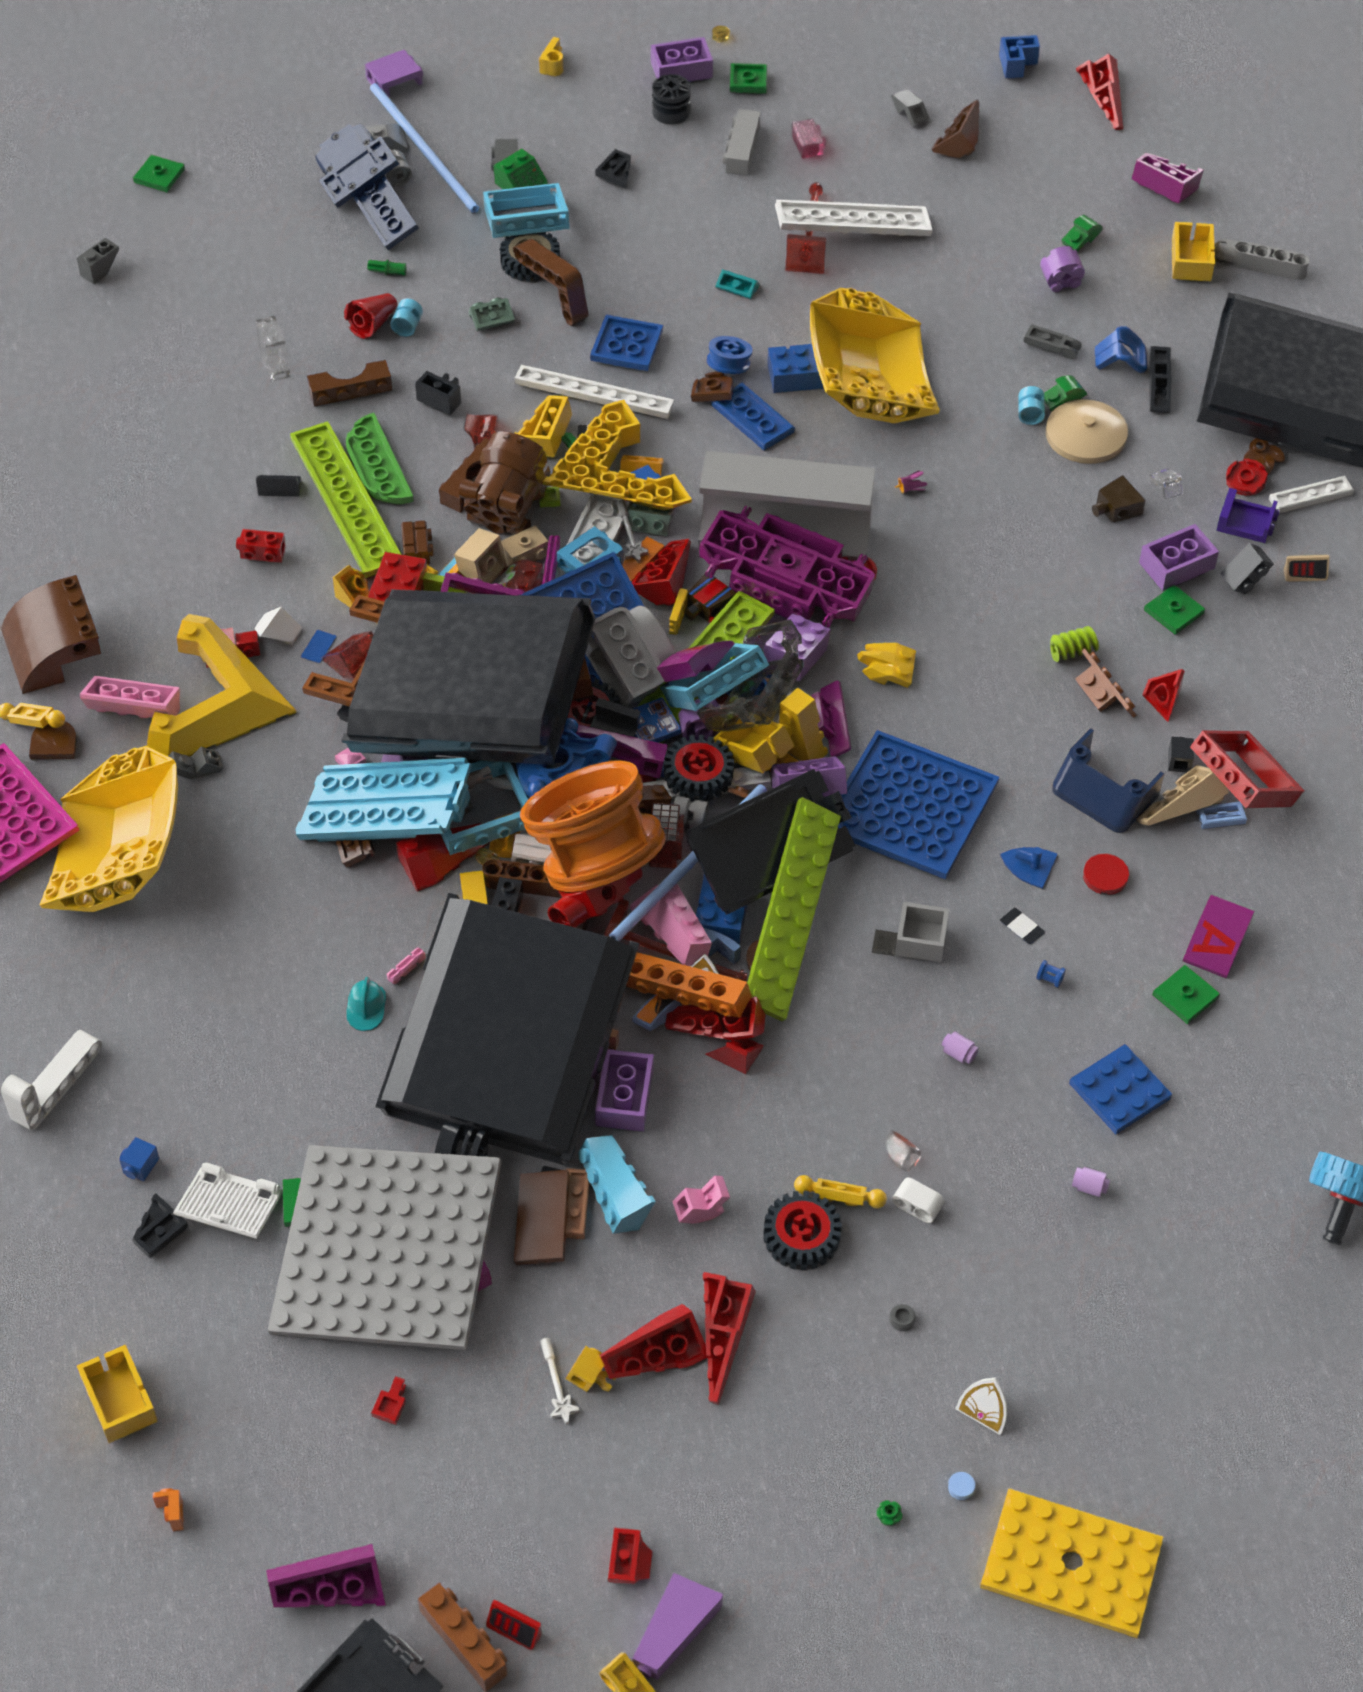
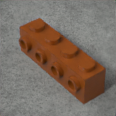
(463, 1637)

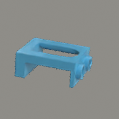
(568, 562)

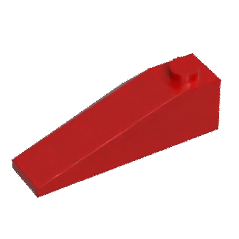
(664, 576)
(428, 858)
(714, 1024)
(661, 1344)

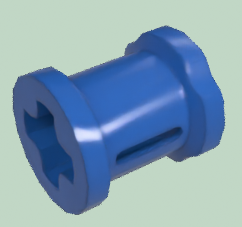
(1056, 980)

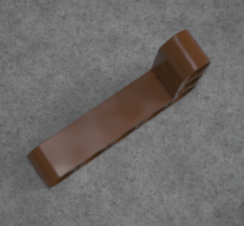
(560, 274)
(531, 875)

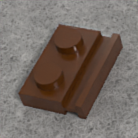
(354, 850)

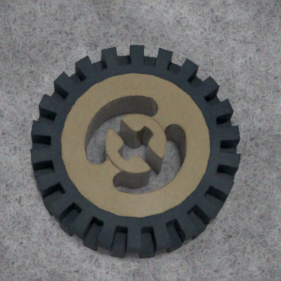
(514, 267)

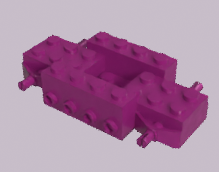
(812, 579)

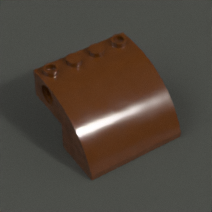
(48, 631)

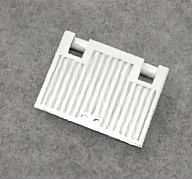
(229, 1201)

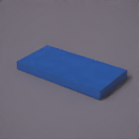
(754, 417)

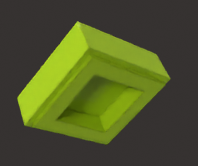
(551, 497)

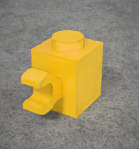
(588, 1370)

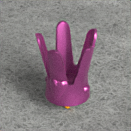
(909, 484)

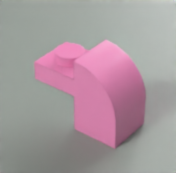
(702, 1204)

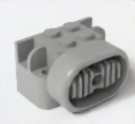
(628, 651)

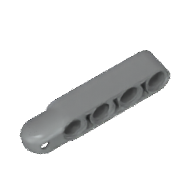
(1263, 258)

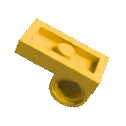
(552, 59)
(624, 1676)

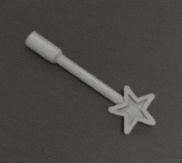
(634, 549)

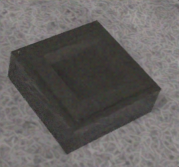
(884, 942)

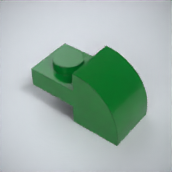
(1083, 231)
(1065, 390)

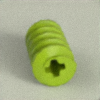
(1072, 642)

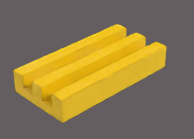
(678, 612)

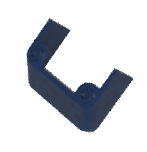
(1098, 795)

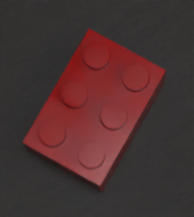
(398, 573)

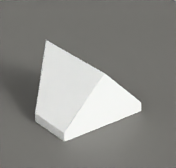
(279, 625)

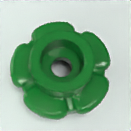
(889, 1519)

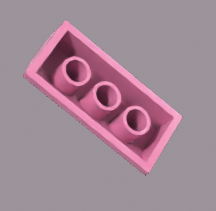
(130, 697)

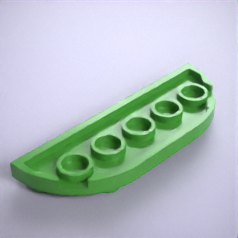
(376, 462)

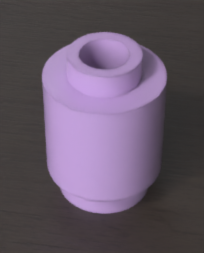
(959, 1048)
(1090, 1181)

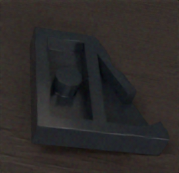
(615, 168)
(158, 1227)

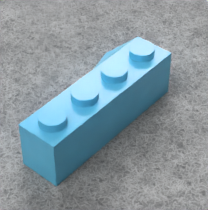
(615, 1185)

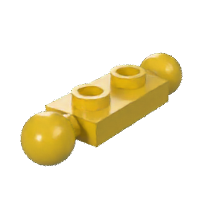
(32, 715)
(849, 1194)

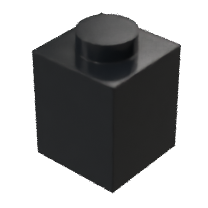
(1180, 754)

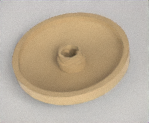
(1086, 431)

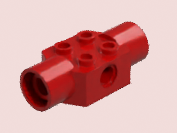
(579, 906)

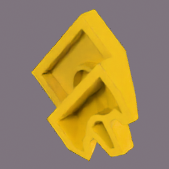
(888, 663)

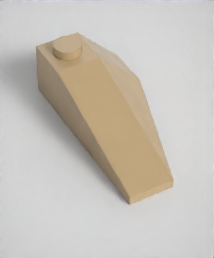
(1193, 791)

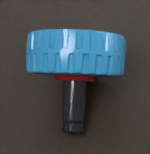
(1345, 1183)

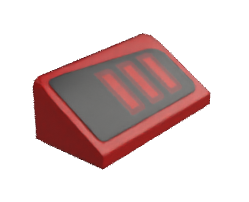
(513, 1625)

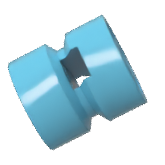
(406, 317)
(1031, 405)

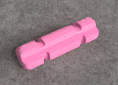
(406, 965)

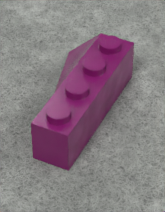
(328, 1580)

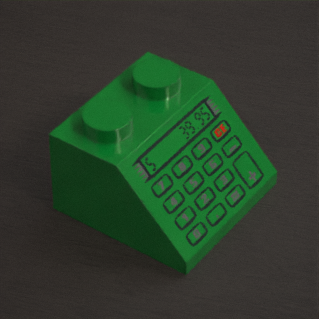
(518, 171)

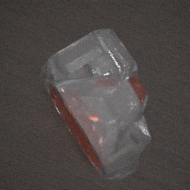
(901, 1151)

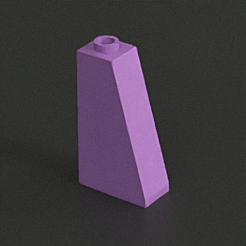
(676, 1622)

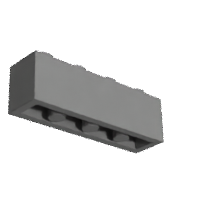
(742, 141)

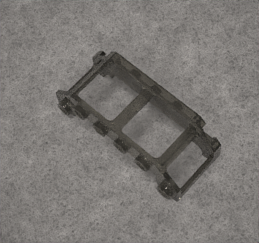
(759, 709)

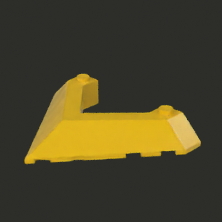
(592, 454)
(243, 705)

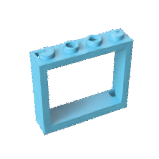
(530, 221)
(714, 683)
(494, 829)

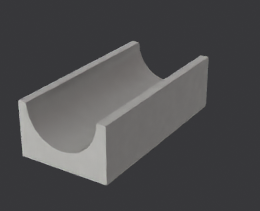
(812, 494)

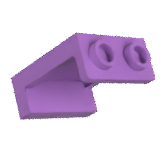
(393, 70)

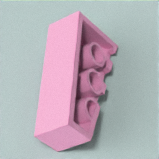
(677, 926)

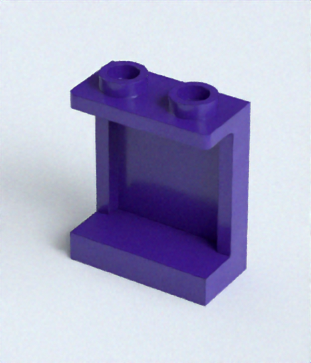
(1247, 518)

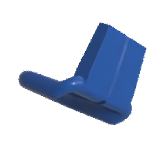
(1112, 349)

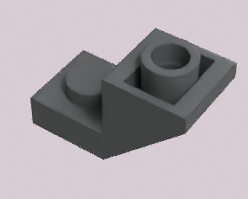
(912, 105)
(201, 763)

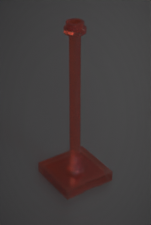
(807, 251)
(621, 913)

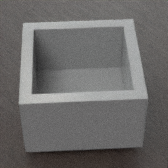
(922, 932)

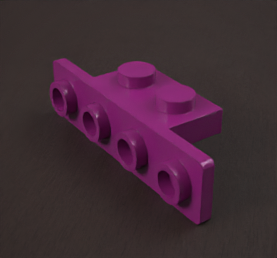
(833, 718)

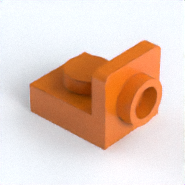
(173, 1507)

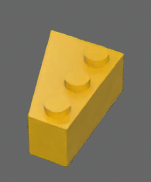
(548, 423)
(800, 719)

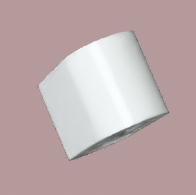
(918, 1200)

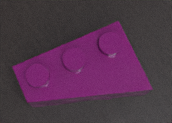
(1166, 178)

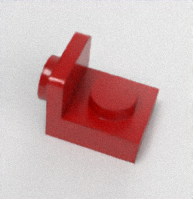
(248, 643)

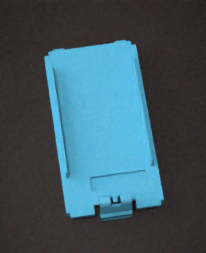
(386, 800)

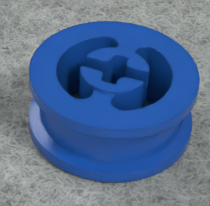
(729, 355)

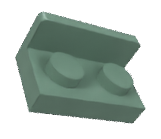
(491, 314)
(650, 519)

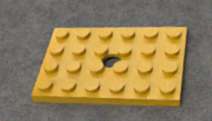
(1029, 1565)

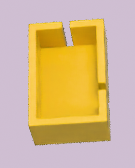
(1194, 257)
(758, 745)
(117, 1394)

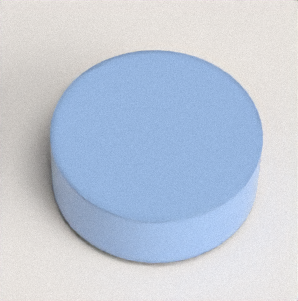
(961, 1486)

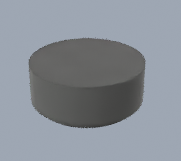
(902, 1317)

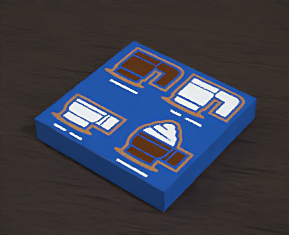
(656, 722)

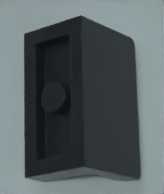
(278, 485)
(615, 718)

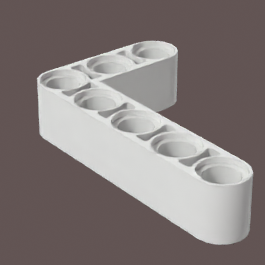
(31, 1103)

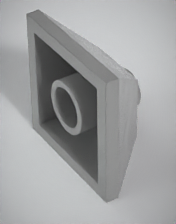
(391, 134)

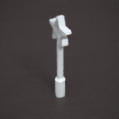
(562, 1405)

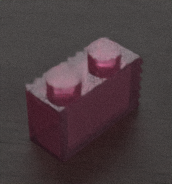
(808, 138)

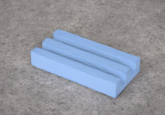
(1223, 817)

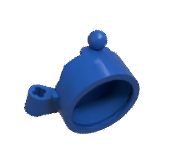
(572, 751)

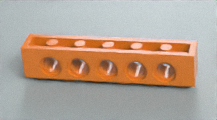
(689, 985)

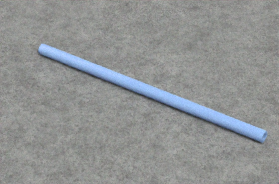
(424, 148)
(665, 886)

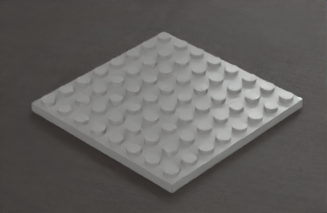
(386, 1247)

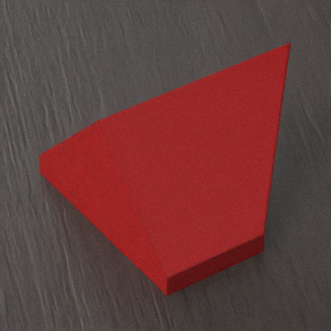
(1164, 691)
(738, 1054)

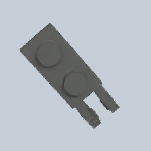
(1052, 341)

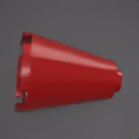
(369, 314)

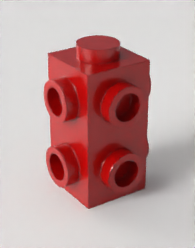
(261, 545)

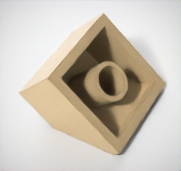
(481, 556)

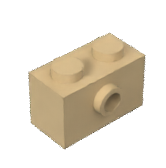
(525, 545)

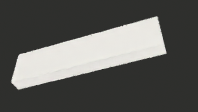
(1312, 494)

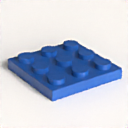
(626, 342)
(1120, 1089)

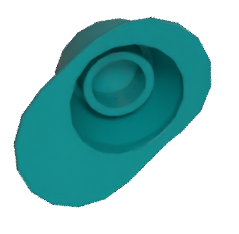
(366, 1005)

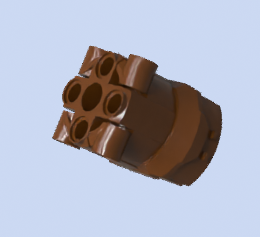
(506, 483)

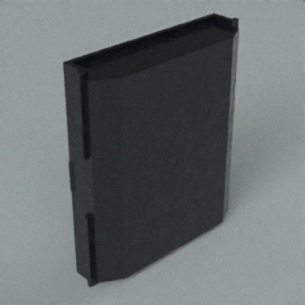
(1287, 379)
(470, 676)
(508, 1029)

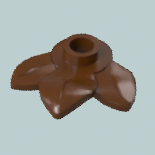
(1267, 455)

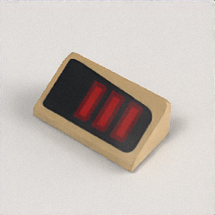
(1306, 568)

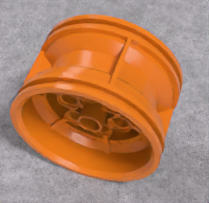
(593, 826)

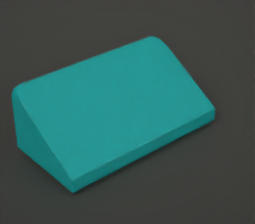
(737, 284)

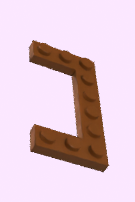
(335, 689)

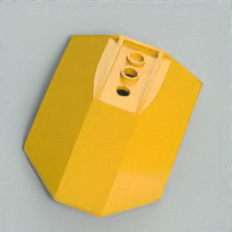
(871, 340)
(121, 813)

